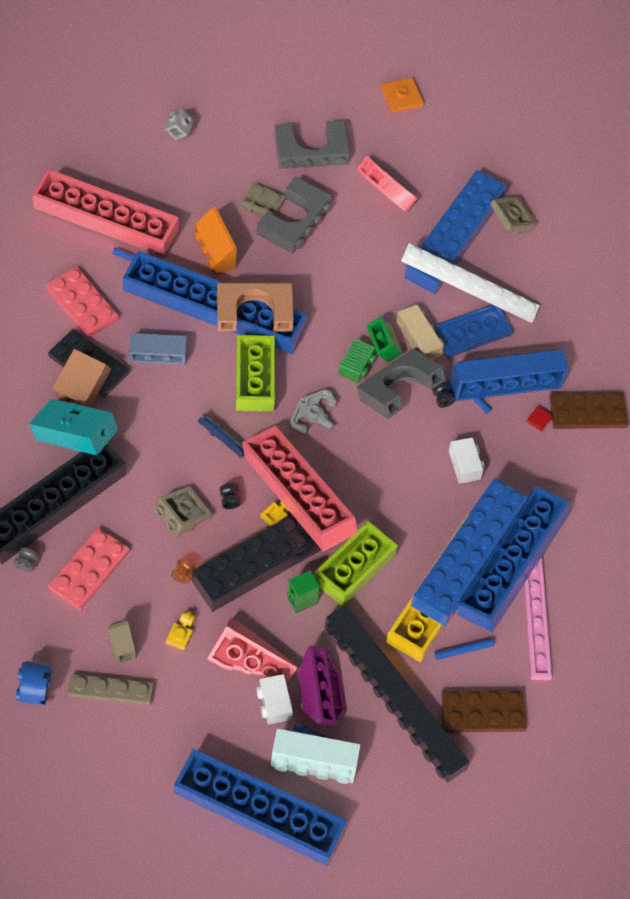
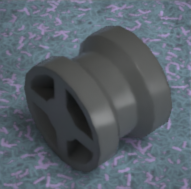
(26, 559)

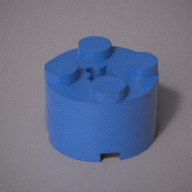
(34, 683)

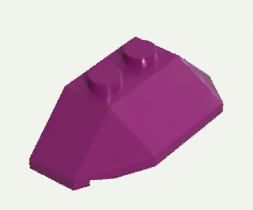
(321, 687)

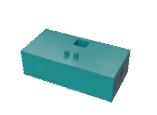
(73, 426)

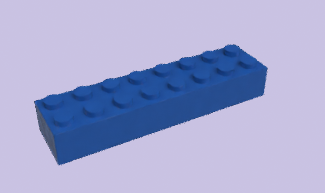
(459, 226)
(469, 552)
(514, 559)
(260, 807)

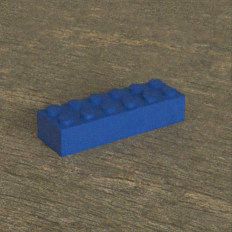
(508, 375)

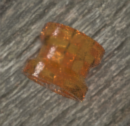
(182, 571)

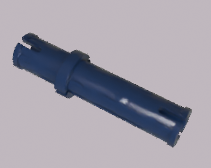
(217, 431)

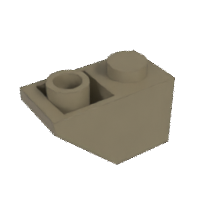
(121, 642)

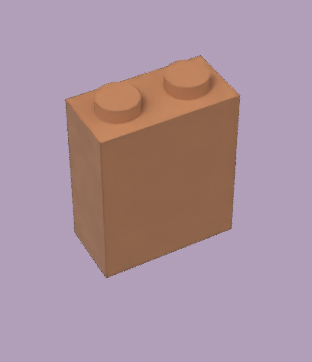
(81, 379)

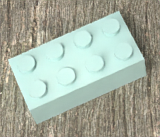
(315, 756)

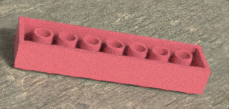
(106, 212)
(300, 488)

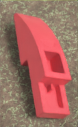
(386, 184)

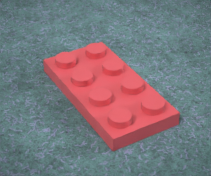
(82, 302)
(89, 568)

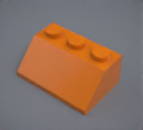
(215, 242)

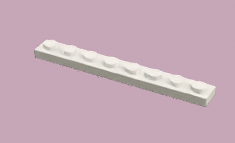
(470, 283)

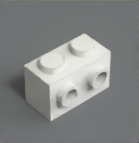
(466, 460)
(275, 699)

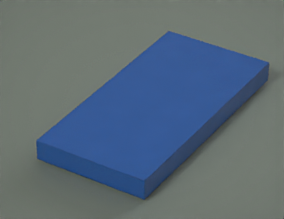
(473, 330)

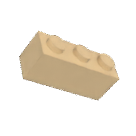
(419, 332)

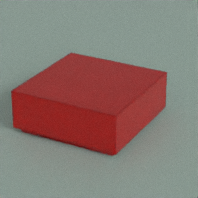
(539, 419)

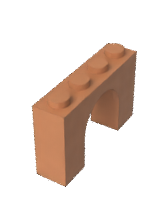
(275, 295)

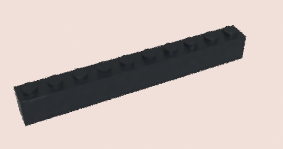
(396, 694)

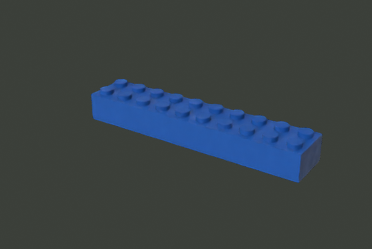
(197, 297)

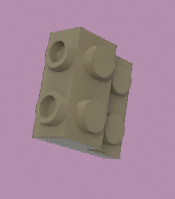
(513, 215)
(182, 510)

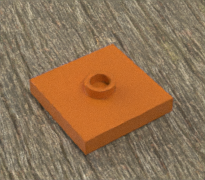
(401, 95)

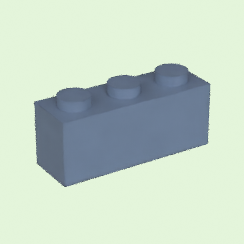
(157, 348)

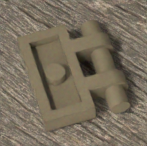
(264, 197)

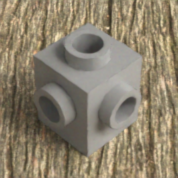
(178, 124)

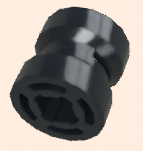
(443, 394)
(230, 496)

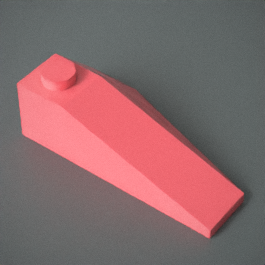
(247, 652)

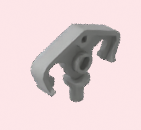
(310, 408)

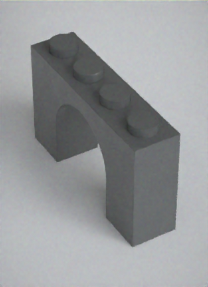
(294, 156)
(292, 234)
(411, 366)

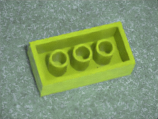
(255, 373)
(355, 563)

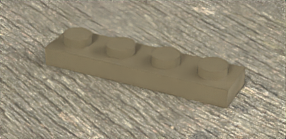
(110, 689)

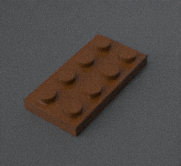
(588, 410)
(483, 711)

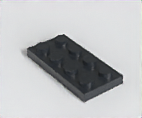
(74, 340)

